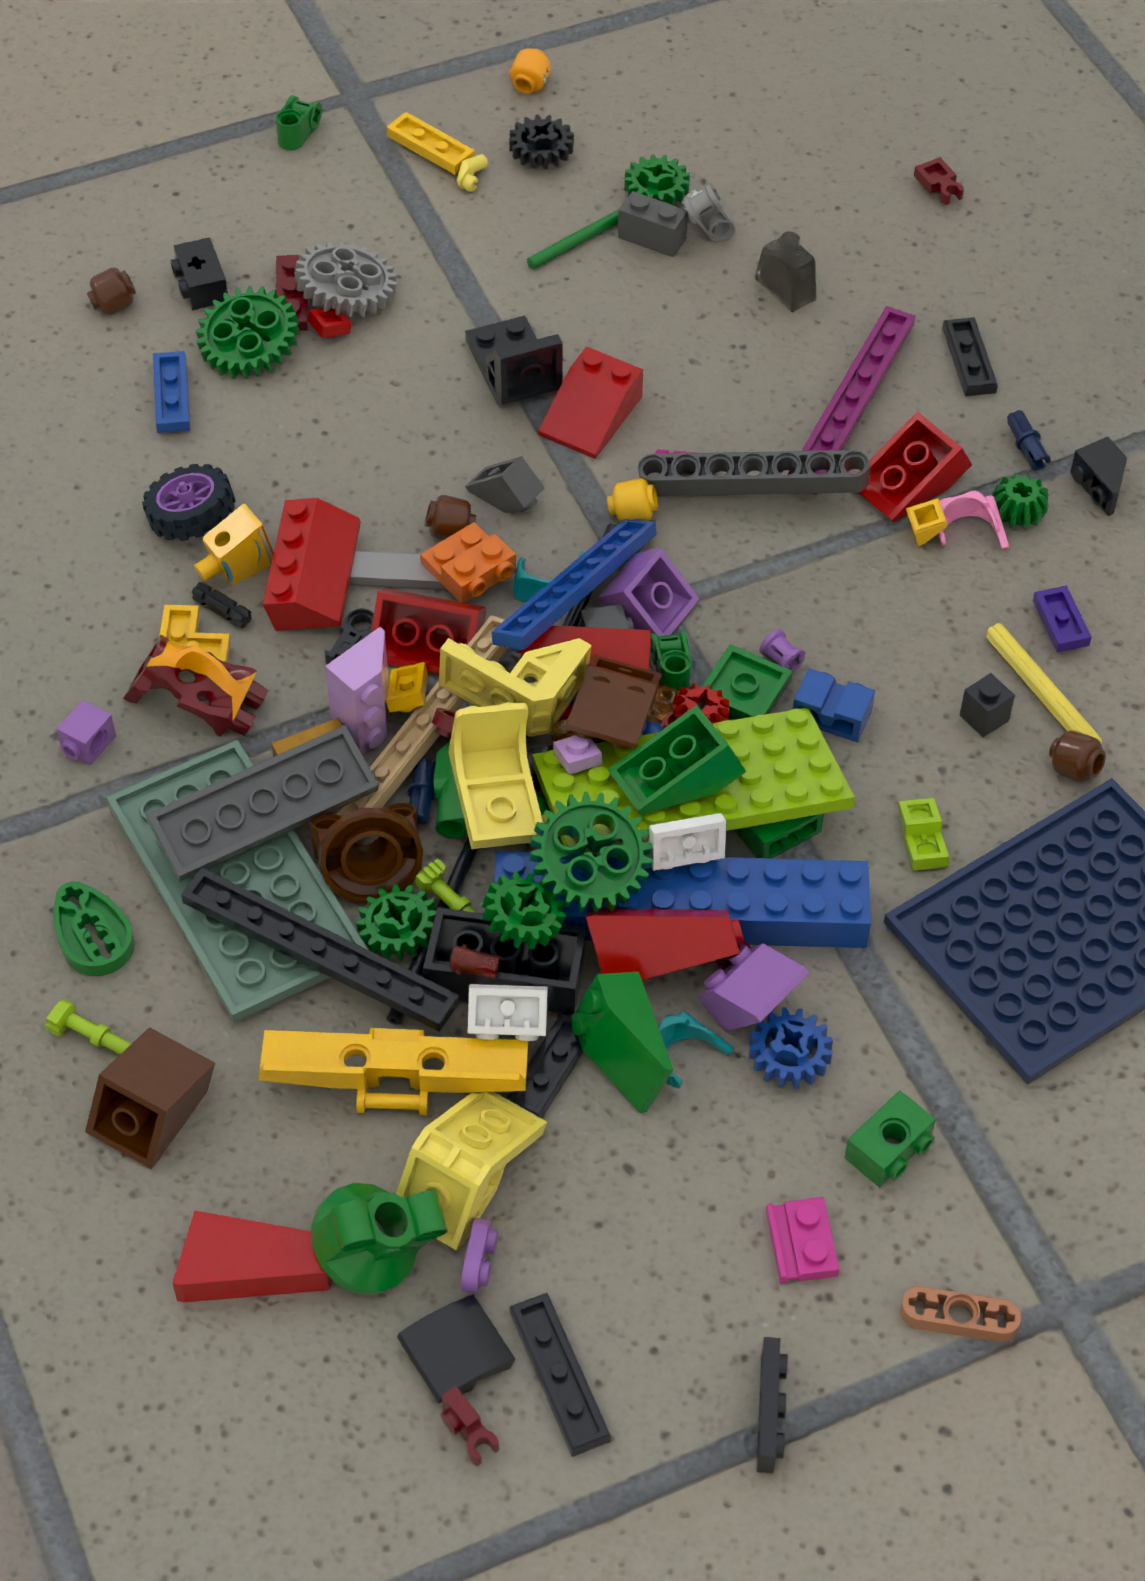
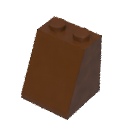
(148, 1096)

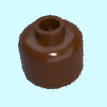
(111, 291)
(448, 516)
(1077, 756)

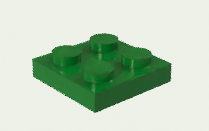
(748, 682)

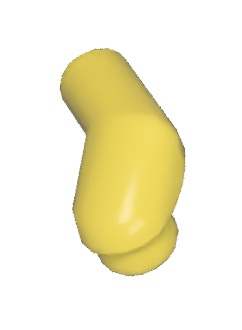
(467, 169)

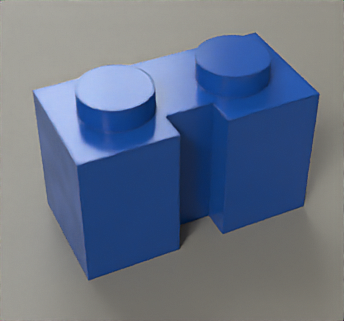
(835, 707)

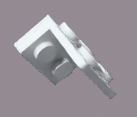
(687, 841)
(507, 1011)

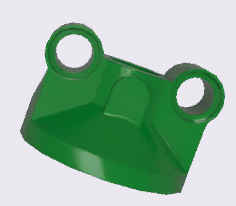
(355, 1249)

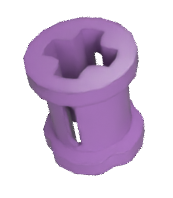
(782, 650)

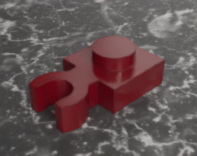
(939, 177)

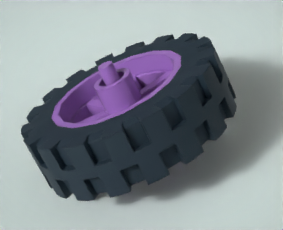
(188, 502)

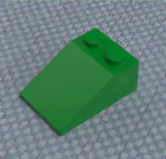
(677, 765)
(623, 1036)

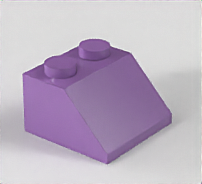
(651, 592)
(750, 986)

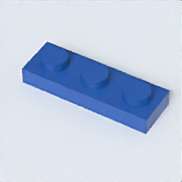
(171, 392)

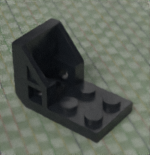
(515, 360)

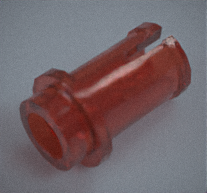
(474, 962)

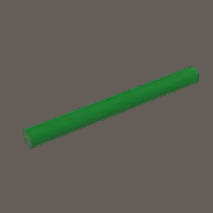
(573, 240)

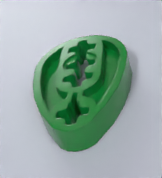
(76, 940)

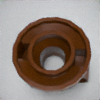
(362, 870)

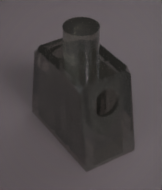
(788, 271)

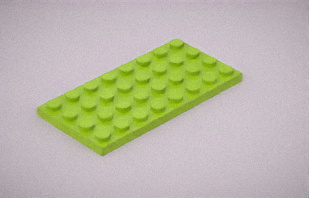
(785, 779)

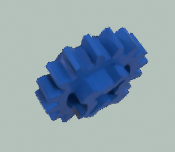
(790, 1049)

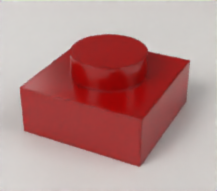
(328, 323)

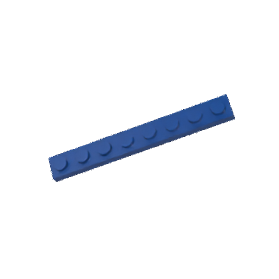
(573, 584)

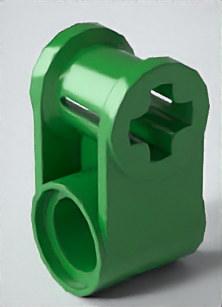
(296, 122)
(672, 659)

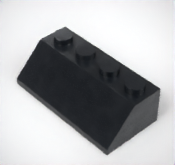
(548, 966)

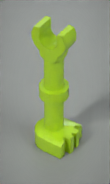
(432, 880)
(100, 1035)

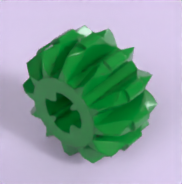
(1021, 500)

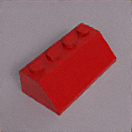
(311, 565)

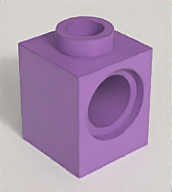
(86, 732)

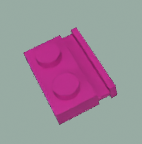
(802, 1240)

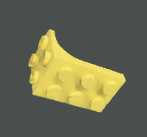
(494, 774)

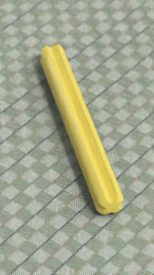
(1038, 681)

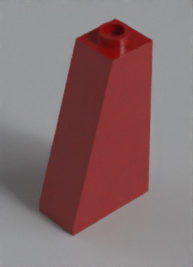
(621, 645)
(661, 939)
(245, 1259)

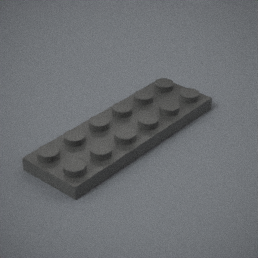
(262, 802)

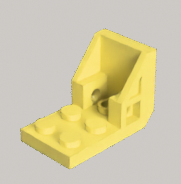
(487, 683)
(466, 1156)

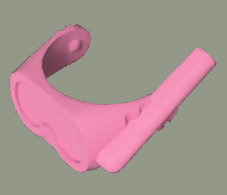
(974, 505)

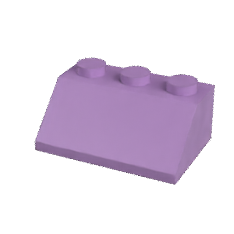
(359, 690)

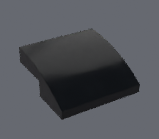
(456, 1347)

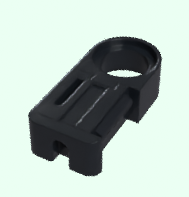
(349, 635)

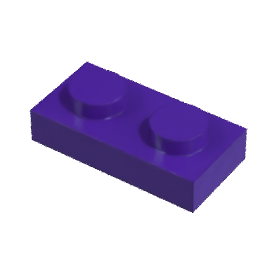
(1062, 619)

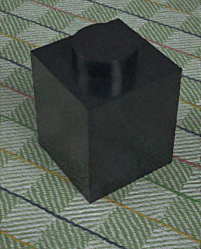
(987, 705)

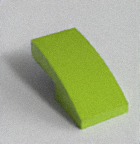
(922, 834)

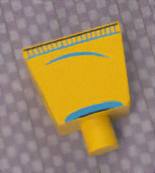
(236, 548)

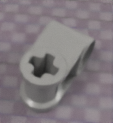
(711, 213)

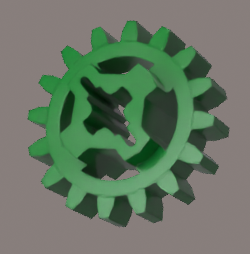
(658, 179)
(523, 910)
(397, 922)

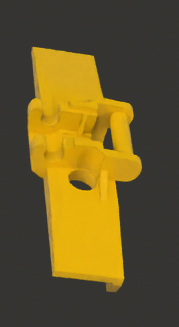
(321, 1057)

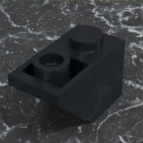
(1100, 472)

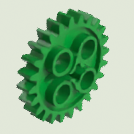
(247, 332)
(604, 882)

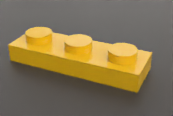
(429, 142)

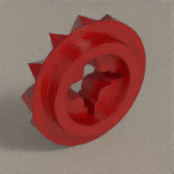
(716, 706)

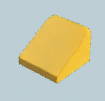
(926, 520)

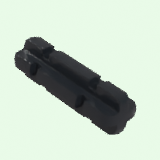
(221, 604)

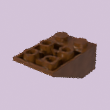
(614, 702)

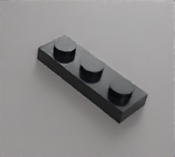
(771, 1405)

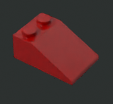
(592, 402)
(913, 468)

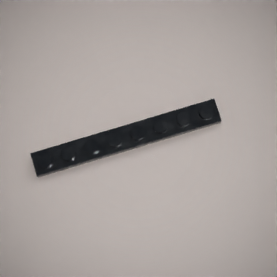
(321, 949)

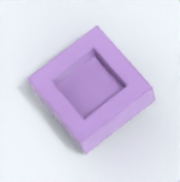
(577, 754)

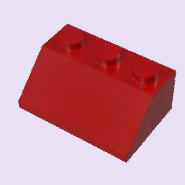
(421, 624)

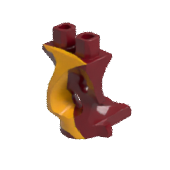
(215, 681)

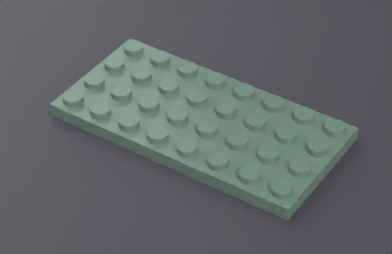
(240, 969)

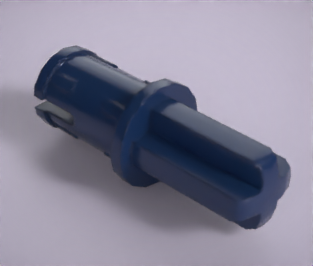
(1028, 440)
(422, 790)

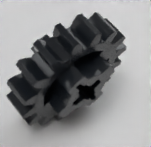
(544, 141)

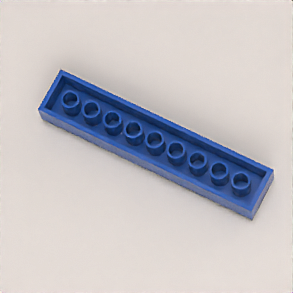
(772, 898)

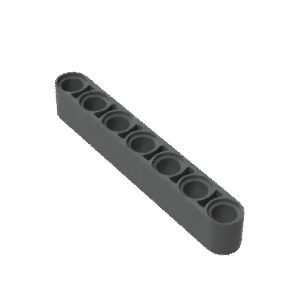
(766, 482)

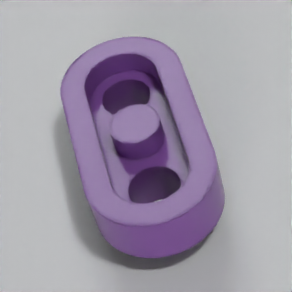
(476, 1268)

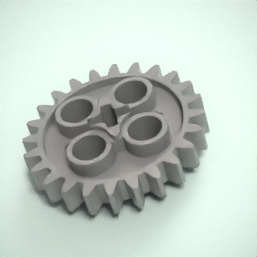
(345, 278)

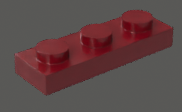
(286, 286)

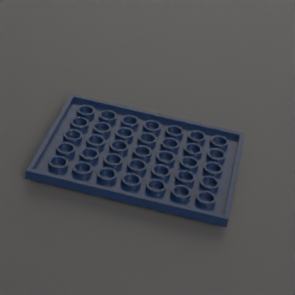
(1042, 932)

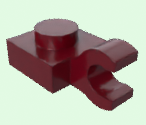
(462, 1418)

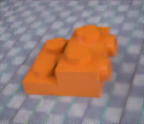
(470, 562)

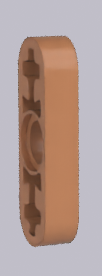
(973, 1303)

